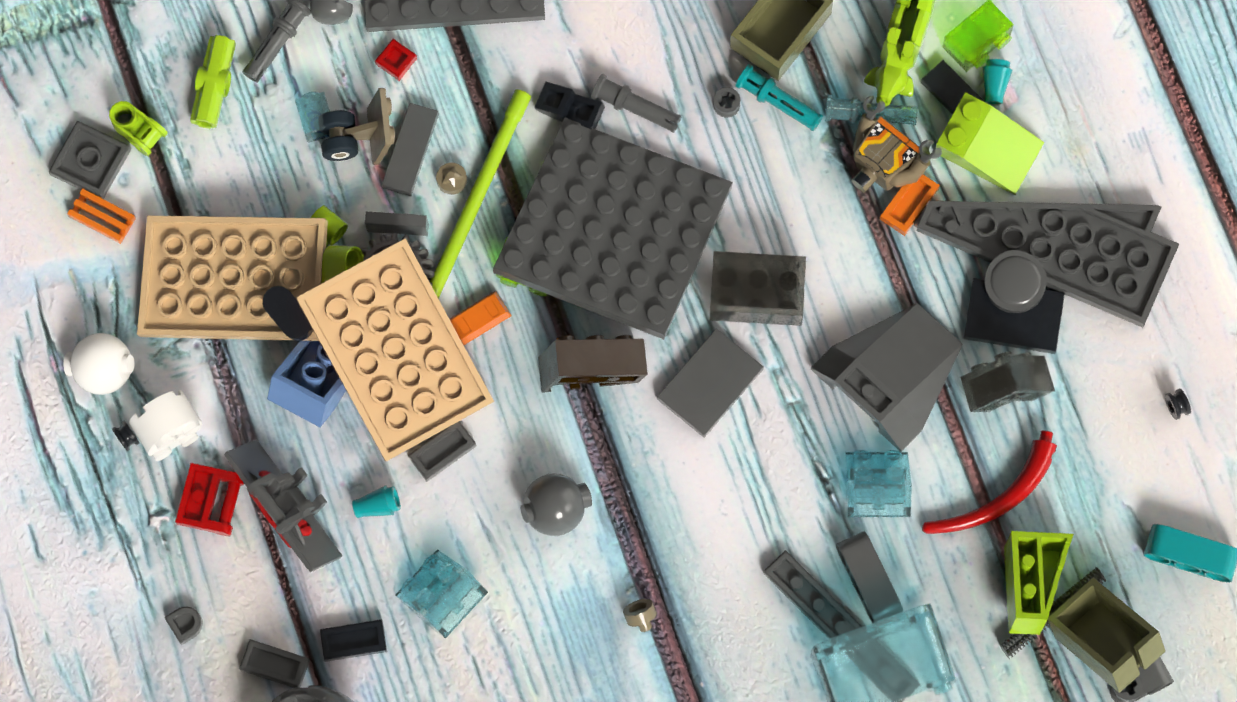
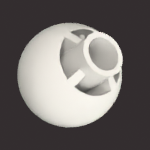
(99, 363)

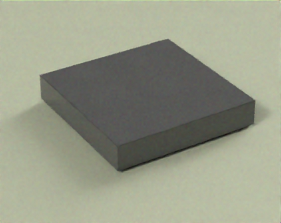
(90, 160)

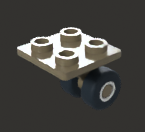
(344, 133)

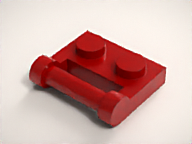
(200, 496)

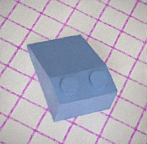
(307, 384)

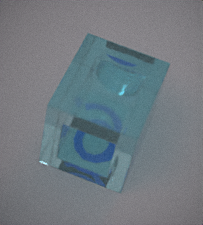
(311, 110)

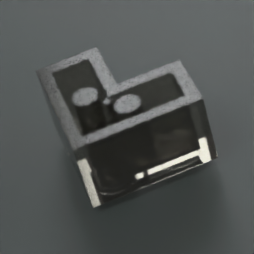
(1007, 380)

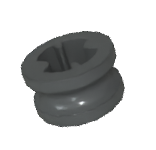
(726, 92)

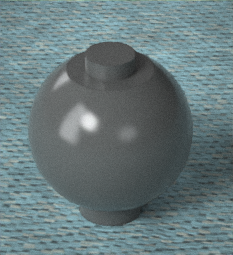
(555, 504)

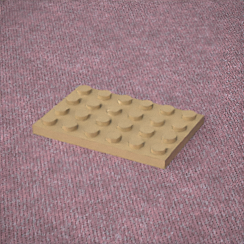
(212, 272)
(394, 349)

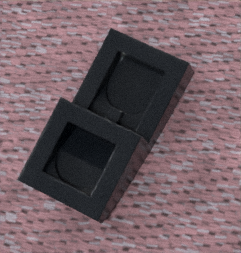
(563, 103)

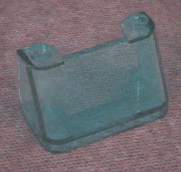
(885, 660)

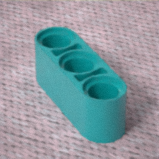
(1191, 553)

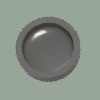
(1015, 281)

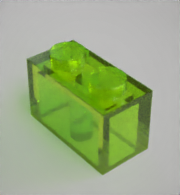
(978, 36)

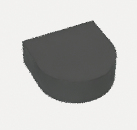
(185, 623)

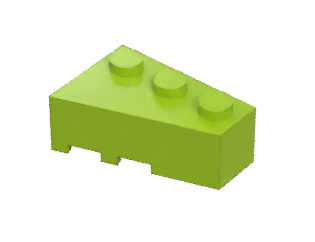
(1032, 577)

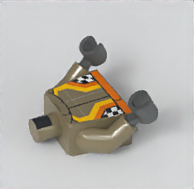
(886, 153)

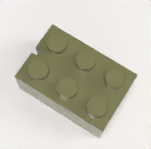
(778, 32)
(1106, 634)

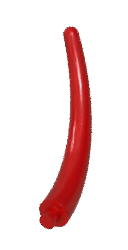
(1028, 479)

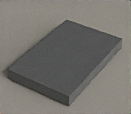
(710, 383)

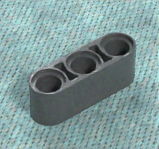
(869, 577)

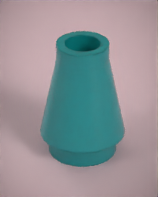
(996, 79)
(377, 503)

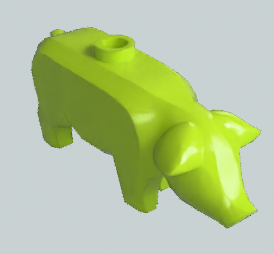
(900, 49)

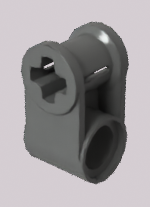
(1148, 682)

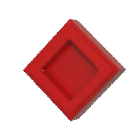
(396, 59)

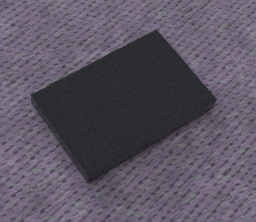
(1027, 330)

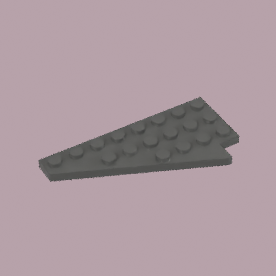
(1087, 250)

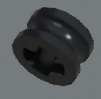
(1177, 404)
(125, 435)

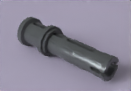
(283, 28)
(622, 98)

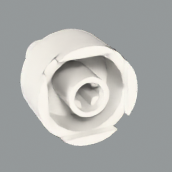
(166, 424)

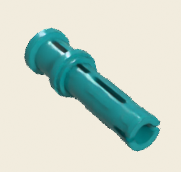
(763, 93)

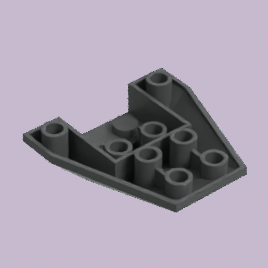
(893, 371)

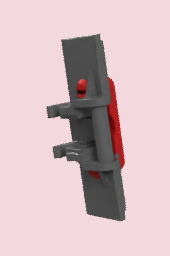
(284, 504)

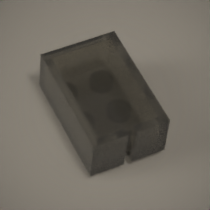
(757, 288)

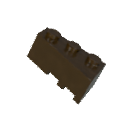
(592, 361)

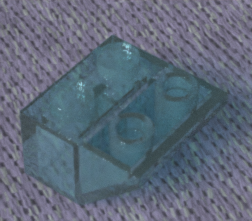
(878, 484)
(441, 593)

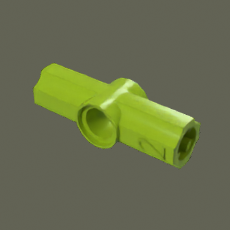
(213, 81)

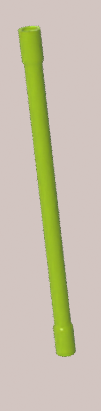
(513, 115)

